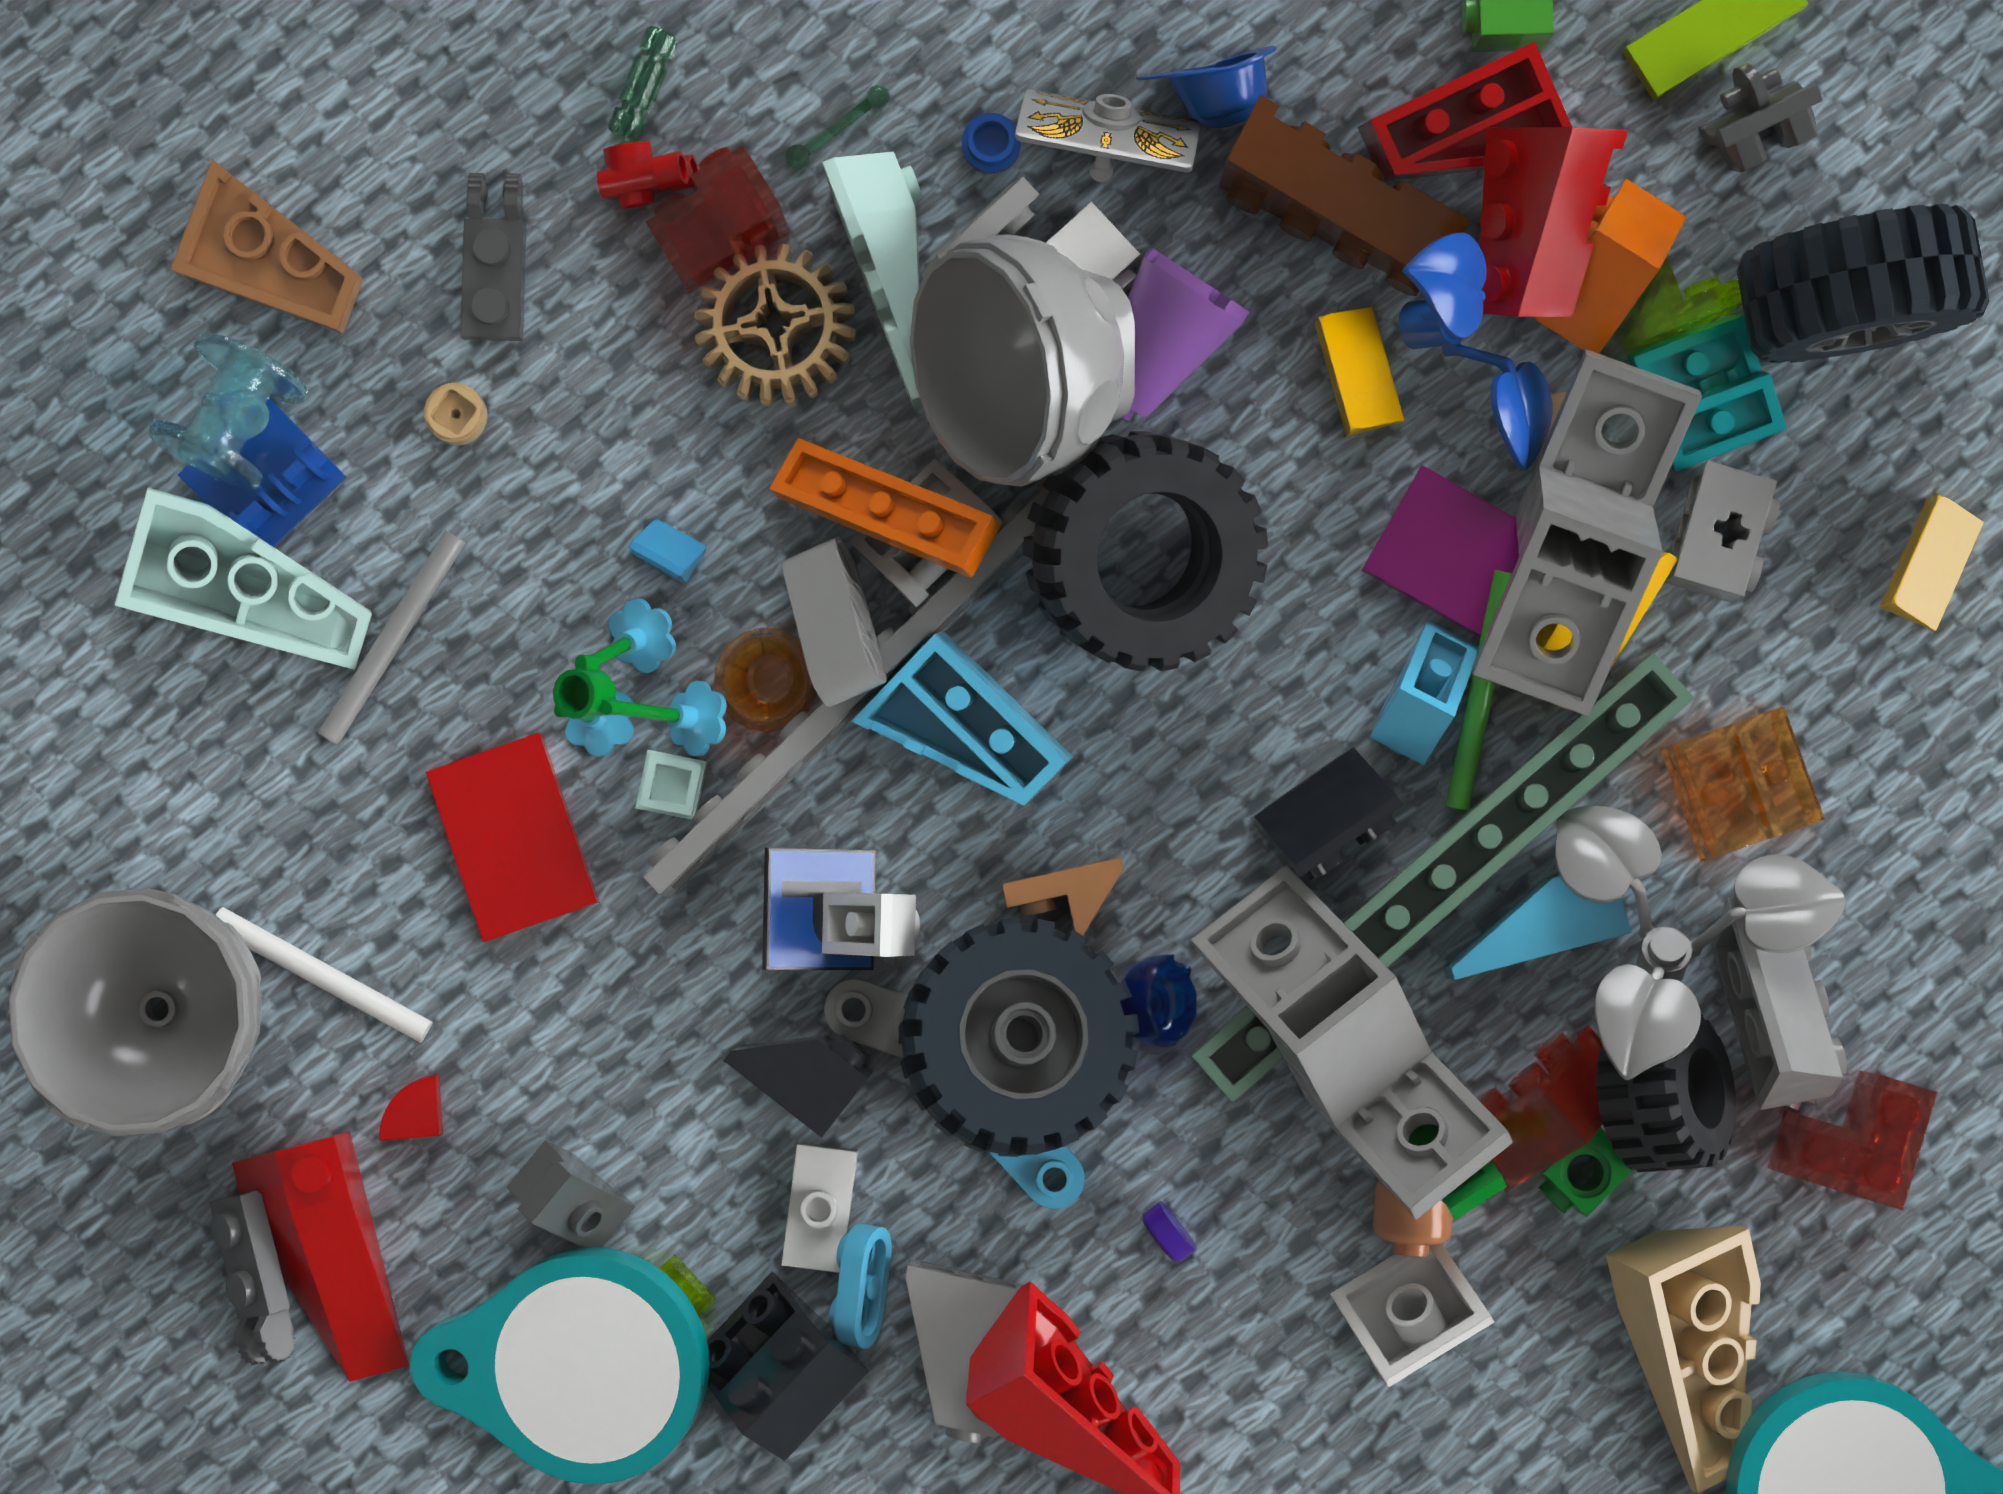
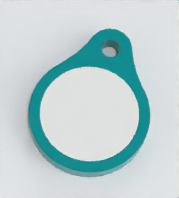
(575, 1365)
(1852, 1438)

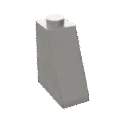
(951, 1319)

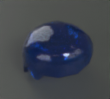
(1161, 999)

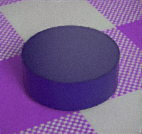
(1168, 1232)

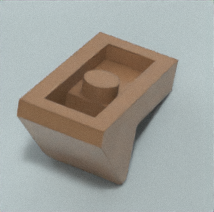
(1083, 886)

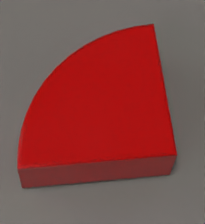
(414, 1111)

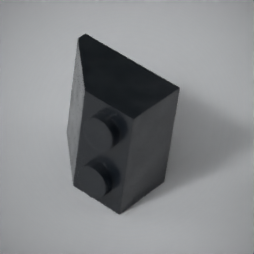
(805, 1075)

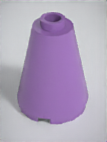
(1176, 328)

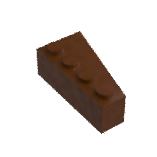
(1332, 196)

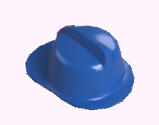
(1222, 91)

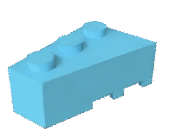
(965, 720)

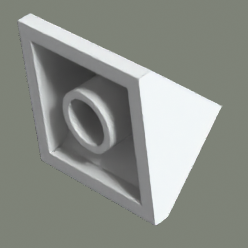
(1411, 1311)

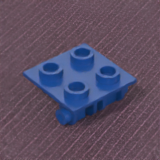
(293, 483)

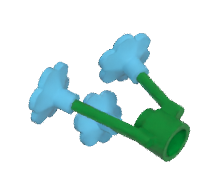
(602, 715)

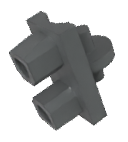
(1784, 108)

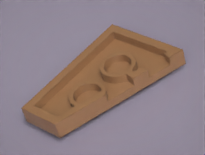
(261, 256)

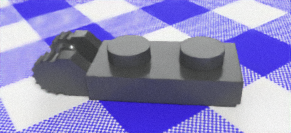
(493, 264)
(253, 1278)

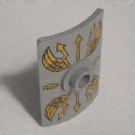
(1108, 132)

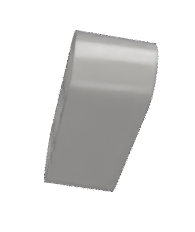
(833, 622)

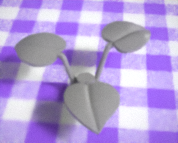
(1645, 1008)

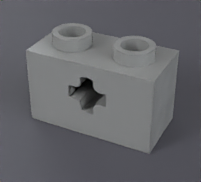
(1718, 496)

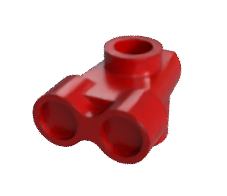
(635, 174)

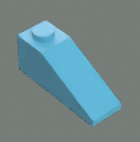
(1540, 925)

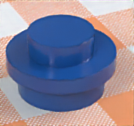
(990, 143)

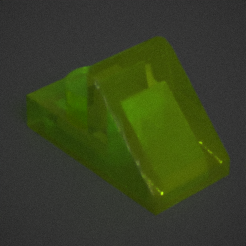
(1665, 311)

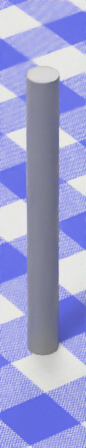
(391, 637)

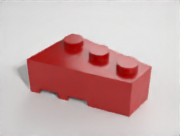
(1448, 125)

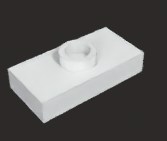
(819, 1206)

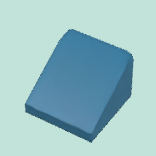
(668, 550)

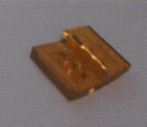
(1742, 784)

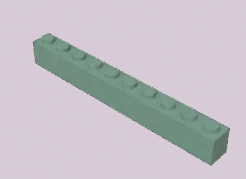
(1475, 847)

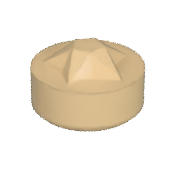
(455, 414)

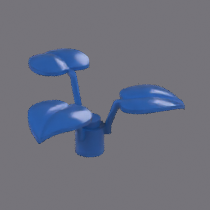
(1451, 281)

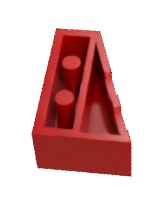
(1538, 215)

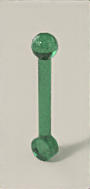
(799, 156)

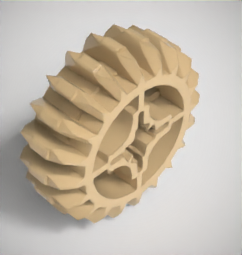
(748, 329)

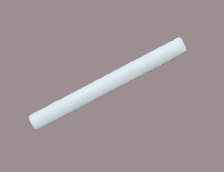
(328, 978)

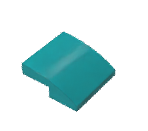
(1737, 396)

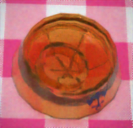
(782, 678)

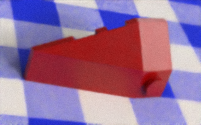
(329, 1249)
(1051, 1400)

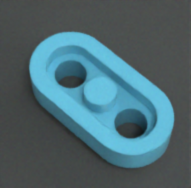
(1029, 1172)
(862, 1285)

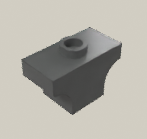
(568, 1197)

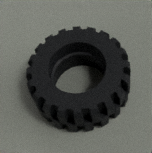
(1216, 575)

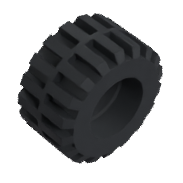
(1672, 1112)

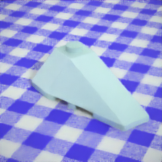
(881, 225)
(222, 578)

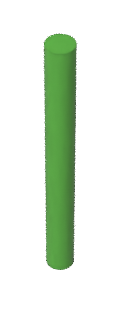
(1475, 714)

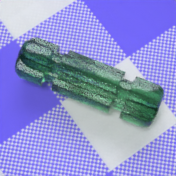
(642, 84)

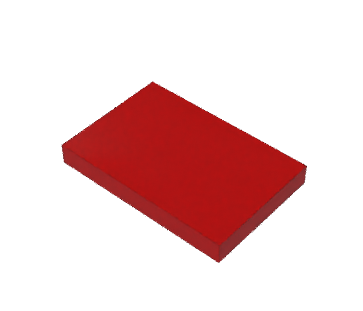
(512, 837)

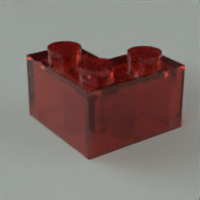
(722, 218)
(1548, 1106)
(1871, 1152)

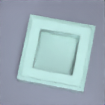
(671, 784)

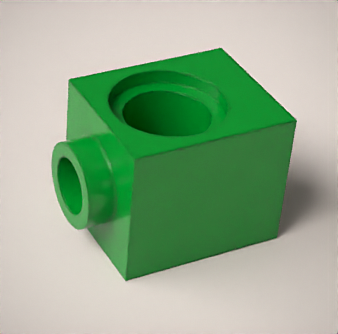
(1584, 1199)

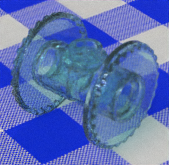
(229, 411)

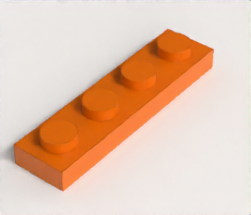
(885, 507)

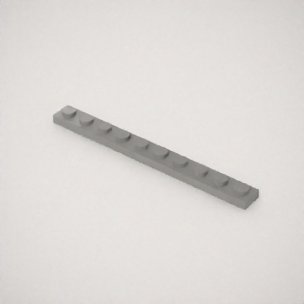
(808, 735)

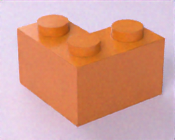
(1628, 251)

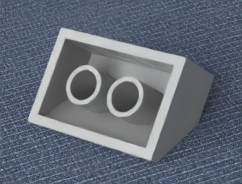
(1778, 1019)

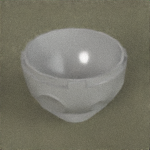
(1020, 357)
(89, 1022)

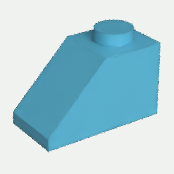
(1425, 693)

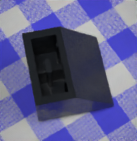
(1327, 813)
(779, 1368)

